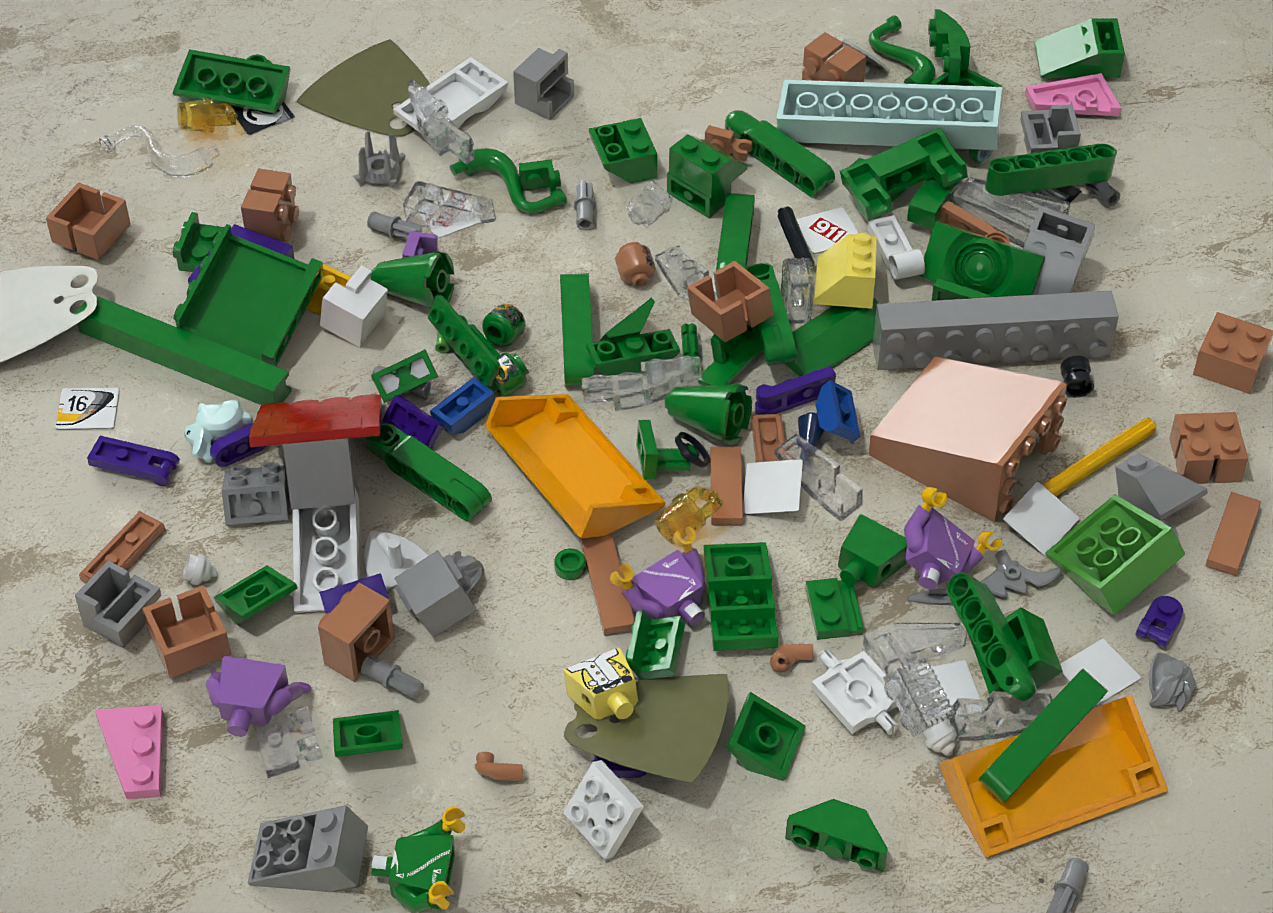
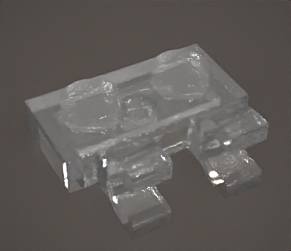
(277, 745)

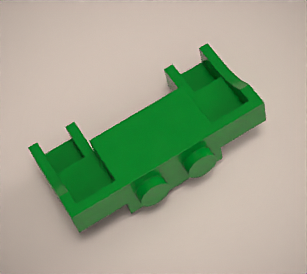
(900, 168)

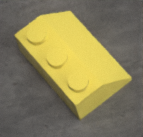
(847, 272)

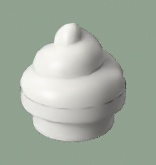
(198, 569)
(941, 738)

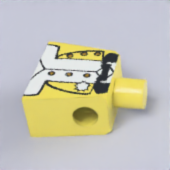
(603, 685)

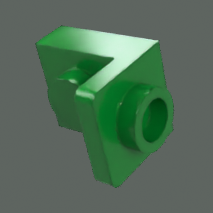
(539, 175)

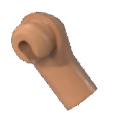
(499, 771)

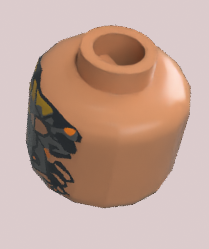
(635, 264)

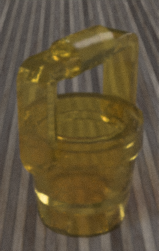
(199, 115)
(685, 512)

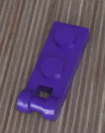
(792, 392)
(133, 459)

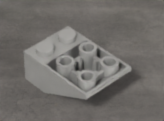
(1064, 244)
(310, 851)

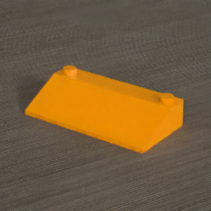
(572, 463)
(1089, 774)

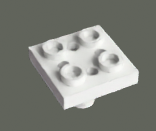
(609, 803)

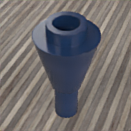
(809, 428)

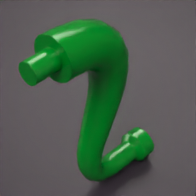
(922, 66)
(498, 162)

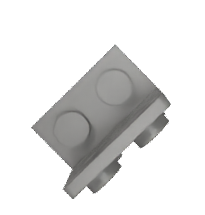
(255, 494)

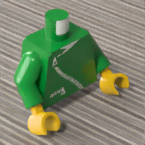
(423, 864)

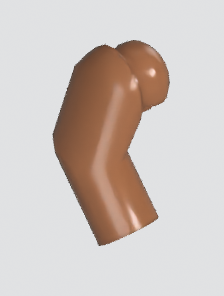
(789, 654)

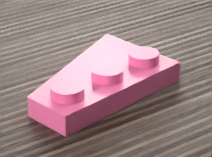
(1087, 94)
(135, 746)

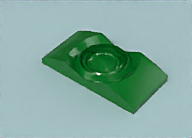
(980, 262)

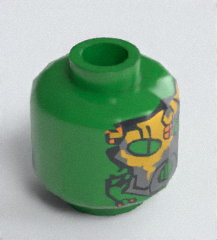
(503, 325)
(510, 375)

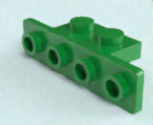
(465, 340)
(731, 357)

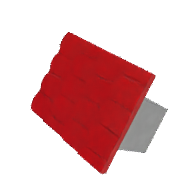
(318, 444)

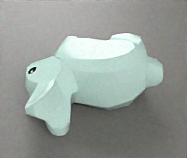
(212, 423)

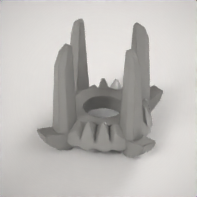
(368, 159)

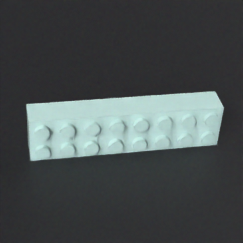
(889, 113)

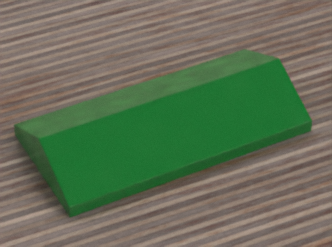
(233, 81)
(832, 337)

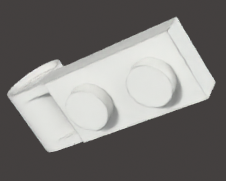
(895, 248)

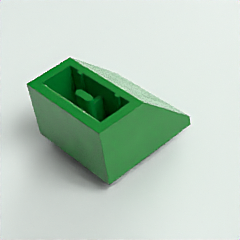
(626, 150)

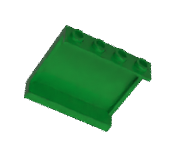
(248, 297)

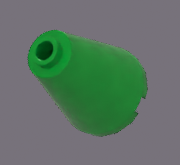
(417, 277)
(712, 409)

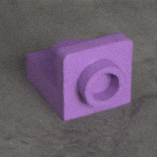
(420, 243)

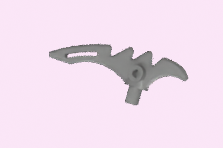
(1007, 574)

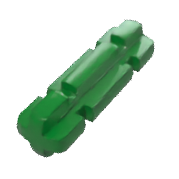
(689, 340)

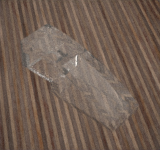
(822, 478)
(995, 717)

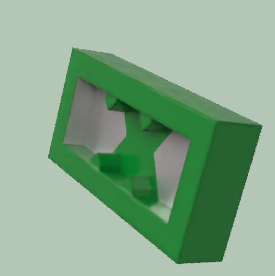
(404, 375)

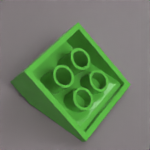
(1116, 553)

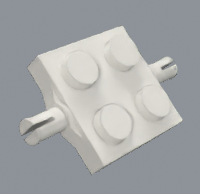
(855, 691)

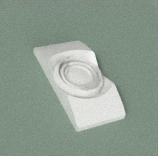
(464, 90)

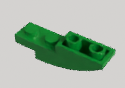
(950, 44)

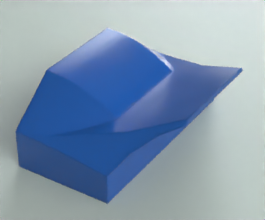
(464, 406)
(837, 411)

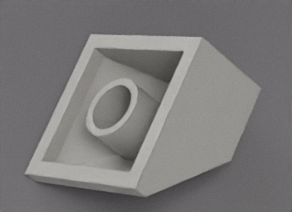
(1155, 487)

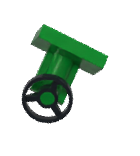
(667, 459)

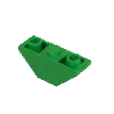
(626, 353)
(839, 832)

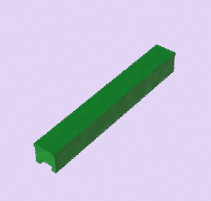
(185, 352)

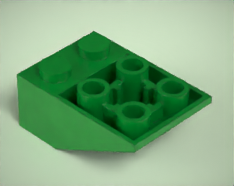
(1082, 50)

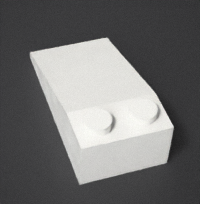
(324, 552)

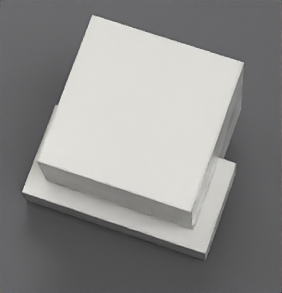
(354, 309)

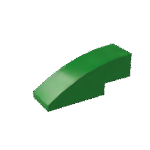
(927, 202)

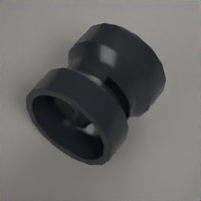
(1077, 376)

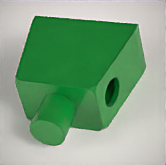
(871, 553)

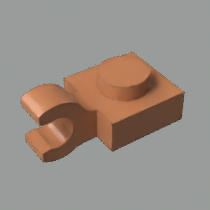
(726, 142)

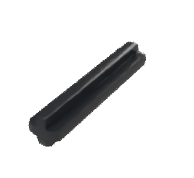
(794, 234)

